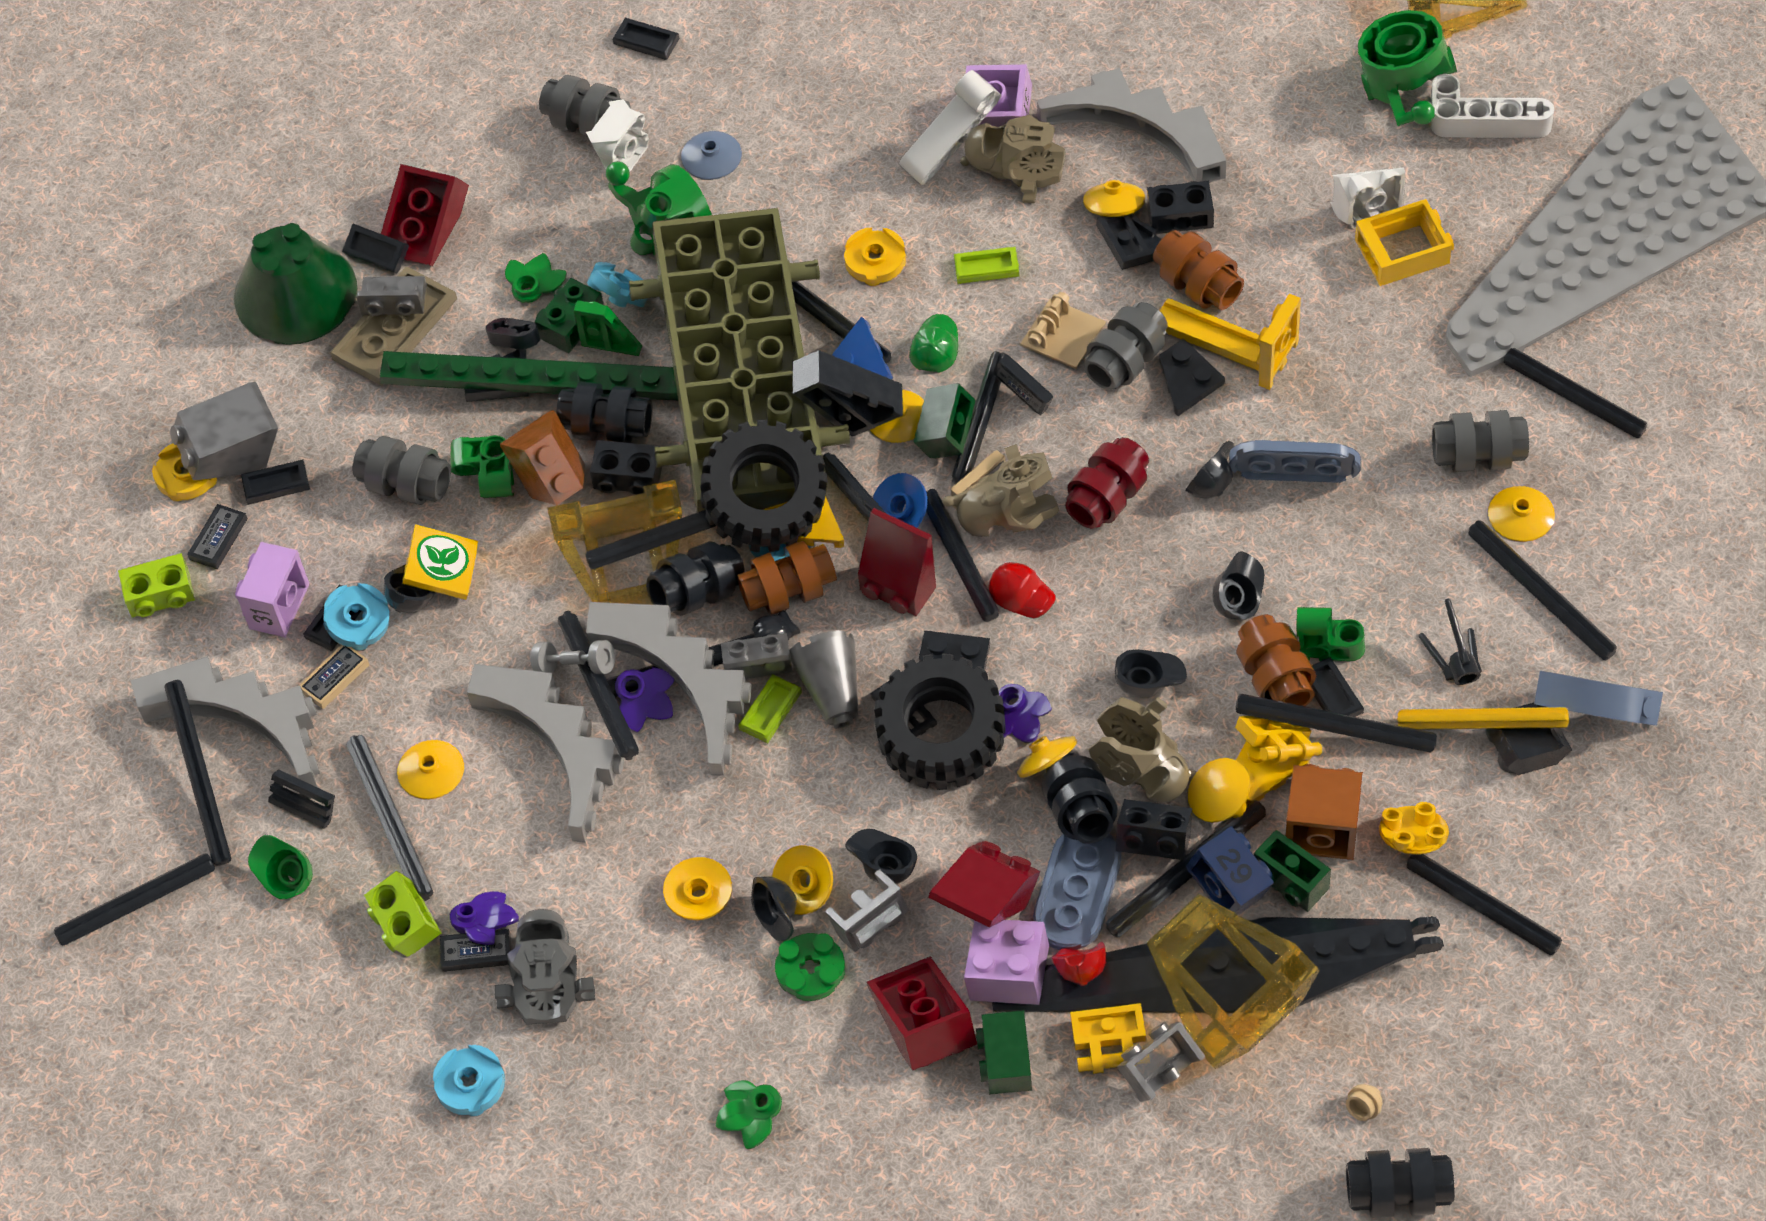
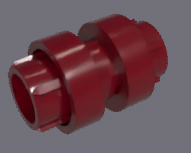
(1112, 476)

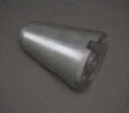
(829, 675)

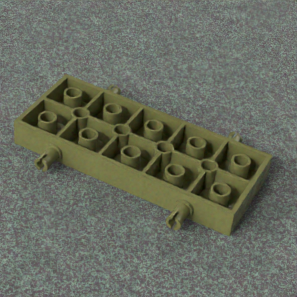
(732, 340)

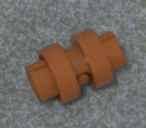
(1207, 275)
(799, 573)
(1273, 659)

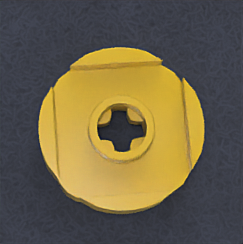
(874, 270)
(171, 482)

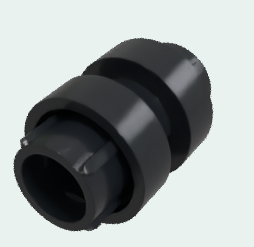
(616, 414)
(695, 578)
(1079, 798)
(1418, 1181)

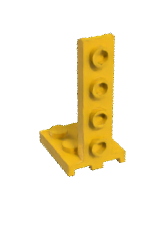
(1261, 351)

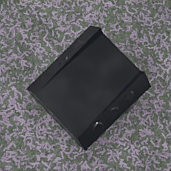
(1528, 748)

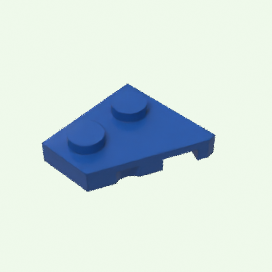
(862, 349)

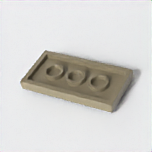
(371, 335)

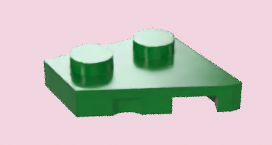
(603, 330)

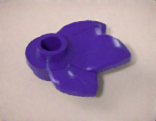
(649, 698)
(1024, 715)
(483, 917)

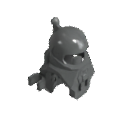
(543, 971)

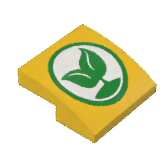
(440, 562)

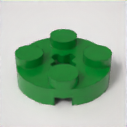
(819, 949)

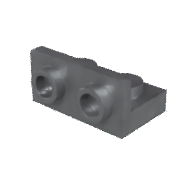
(392, 295)
(758, 655)

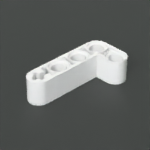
(1487, 115)
(949, 130)

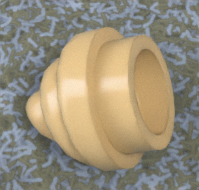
(1364, 1102)

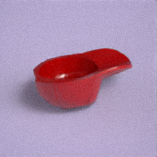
(1020, 590)
(1080, 965)

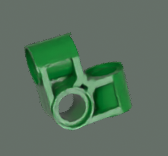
(476, 457)
(1326, 638)

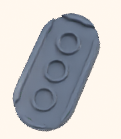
(1294, 461)
(1077, 891)

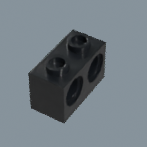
(1180, 207)
(627, 461)
(1154, 829)

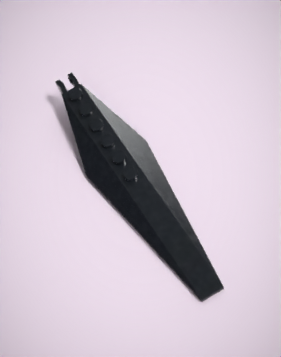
(1338, 947)

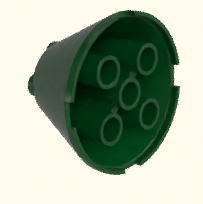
(293, 287)

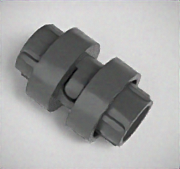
(575, 104)
(1120, 351)
(1464, 442)
(414, 472)

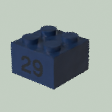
(1230, 871)

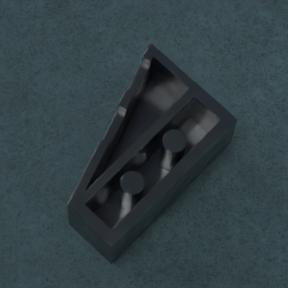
(846, 392)

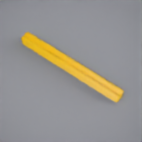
(1484, 718)

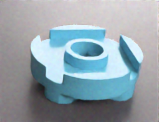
(614, 284)
(355, 598)
(465, 1062)

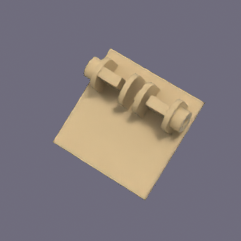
(1062, 331)

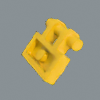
(1279, 739)
(1105, 1028)

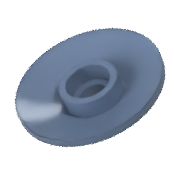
(711, 163)

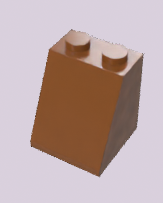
(546, 460)
(1324, 810)

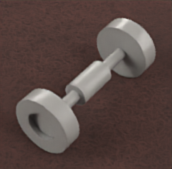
(600, 657)

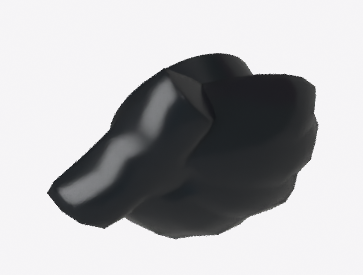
(775, 625)

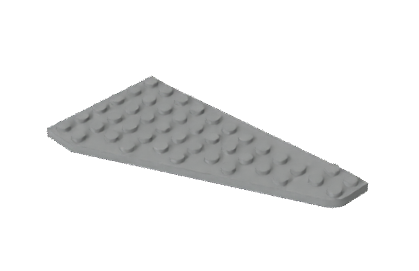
(1636, 205)

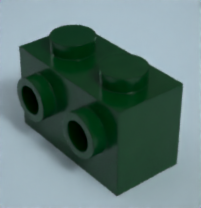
(557, 321)
(944, 421)
(1294, 871)
(1006, 1052)

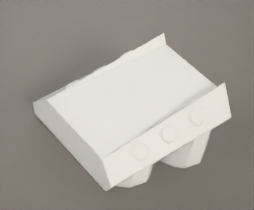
(619, 135)
(1367, 193)

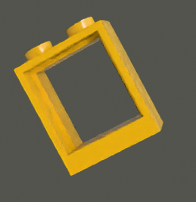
(1393, 221)

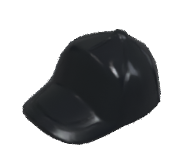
(1213, 476)
(1243, 582)
(403, 596)
(1146, 672)
(882, 851)
(774, 906)

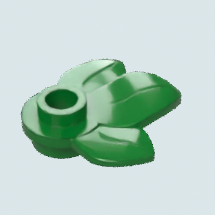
(534, 275)
(745, 1114)

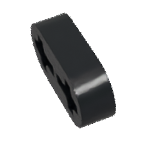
(512, 333)

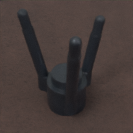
(1462, 666)

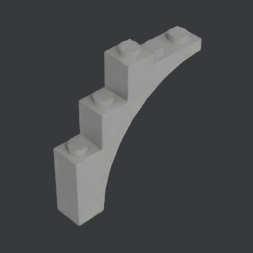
(1110, 102)
(651, 635)
(242, 700)
(533, 702)

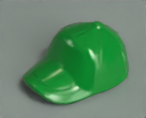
(935, 344)
(274, 861)

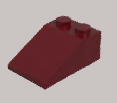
(424, 211)
(897, 564)
(986, 884)
(923, 1013)

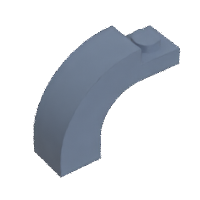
(1598, 698)

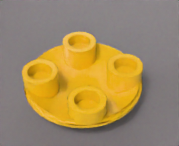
(1219, 790)
(1413, 828)

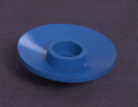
(902, 490)

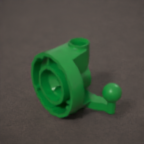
(1402, 55)
(670, 197)

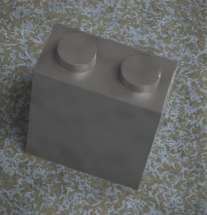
(225, 434)

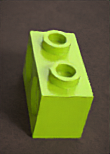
(156, 582)
(406, 911)

